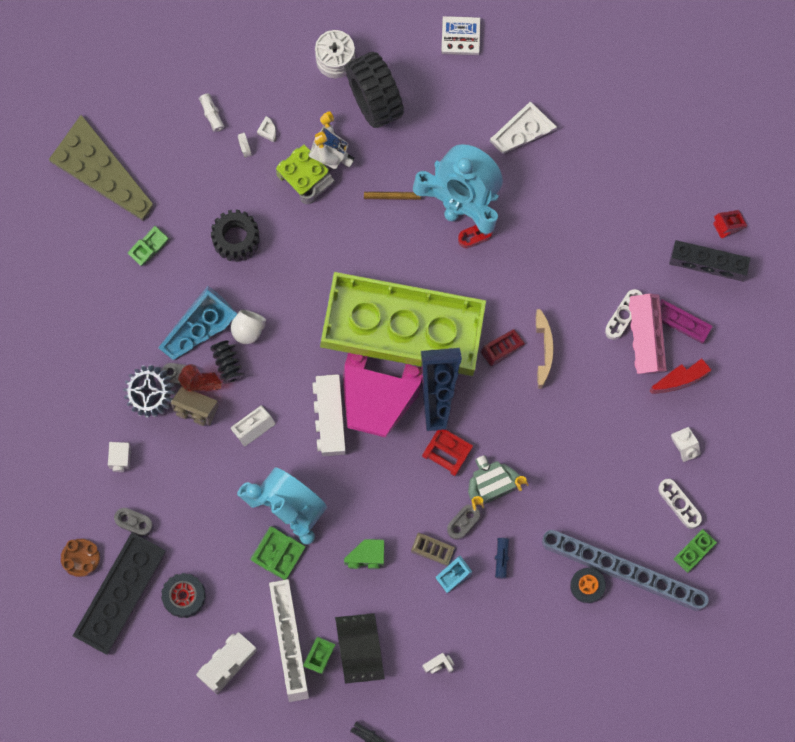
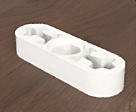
(612, 323)
(666, 495)

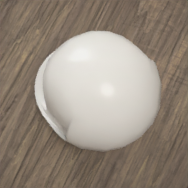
(247, 326)

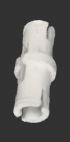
(211, 112)

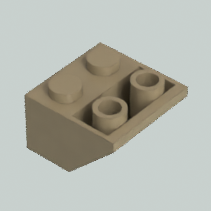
(194, 406)

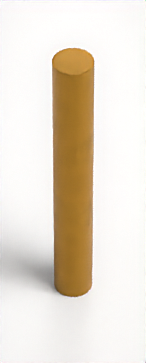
(392, 195)

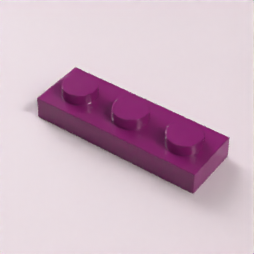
(684, 322)

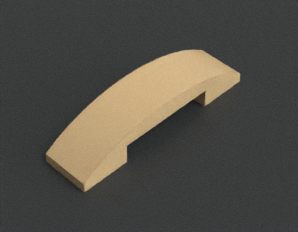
(543, 327)

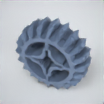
(149, 383)

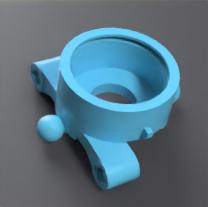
(466, 185)
(288, 501)

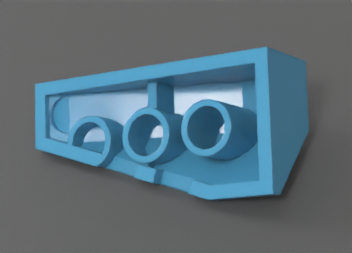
(202, 320)

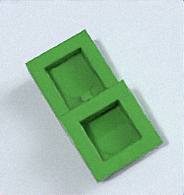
(148, 246)

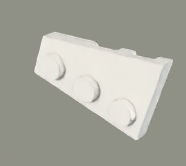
(522, 129)

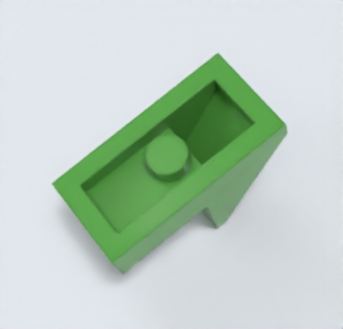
(319, 655)

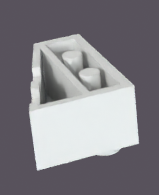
(226, 662)

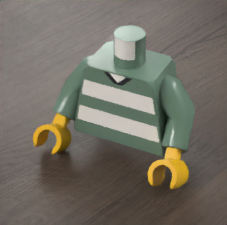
(492, 482)

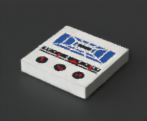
(460, 35)

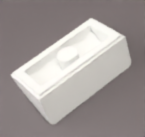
(253, 425)

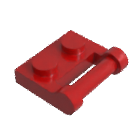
(451, 446)

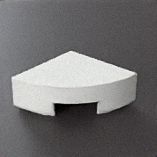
(267, 129)
(244, 145)

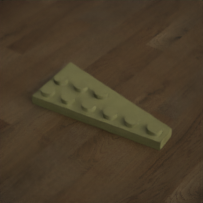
(93, 164)

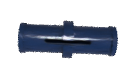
(502, 558)

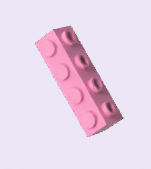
(647, 333)

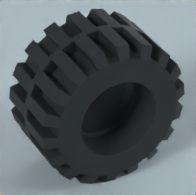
(230, 221)

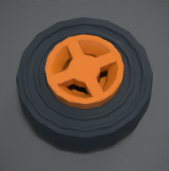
(593, 582)

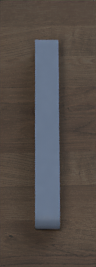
(632, 577)

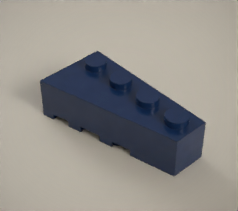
(439, 380)

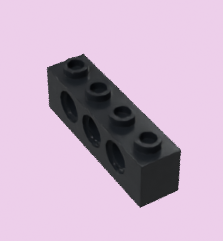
(709, 260)

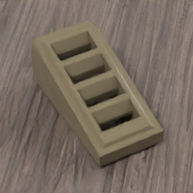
(423, 553)

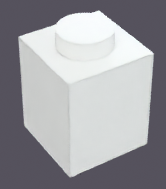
(119, 456)

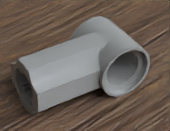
(317, 189)

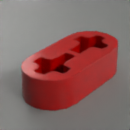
(477, 239)

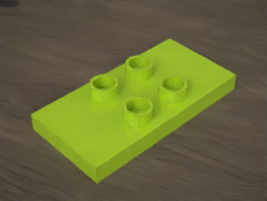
(400, 321)

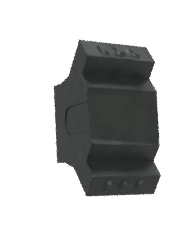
(359, 648)

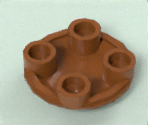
(80, 557)

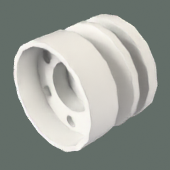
(334, 64)

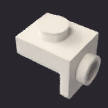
(686, 444)

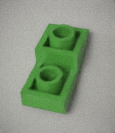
(695, 550)

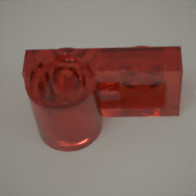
(193, 380)

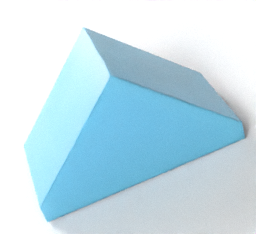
(454, 574)

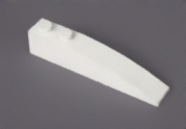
(288, 641)

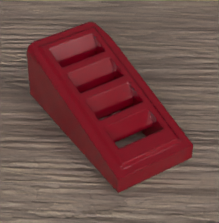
(492, 354)

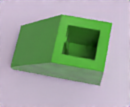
(367, 553)

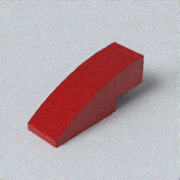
(681, 377)

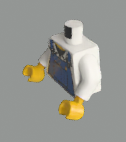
(329, 147)

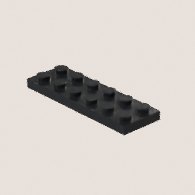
(119, 593)

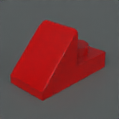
(729, 223)

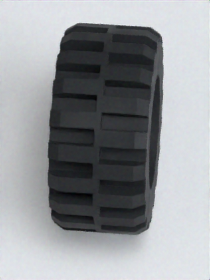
(374, 89)

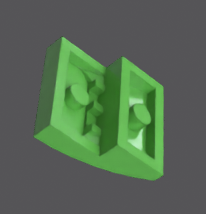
(277, 553)

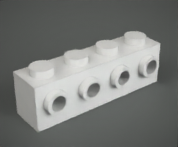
(330, 415)

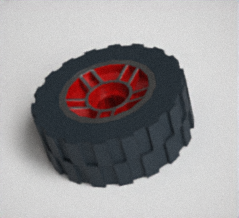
(172, 592)

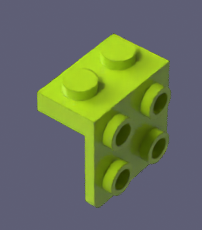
(301, 170)

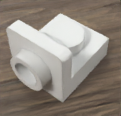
(435, 664)

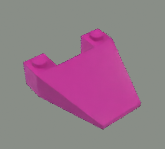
(375, 399)

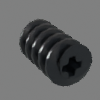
(226, 362)

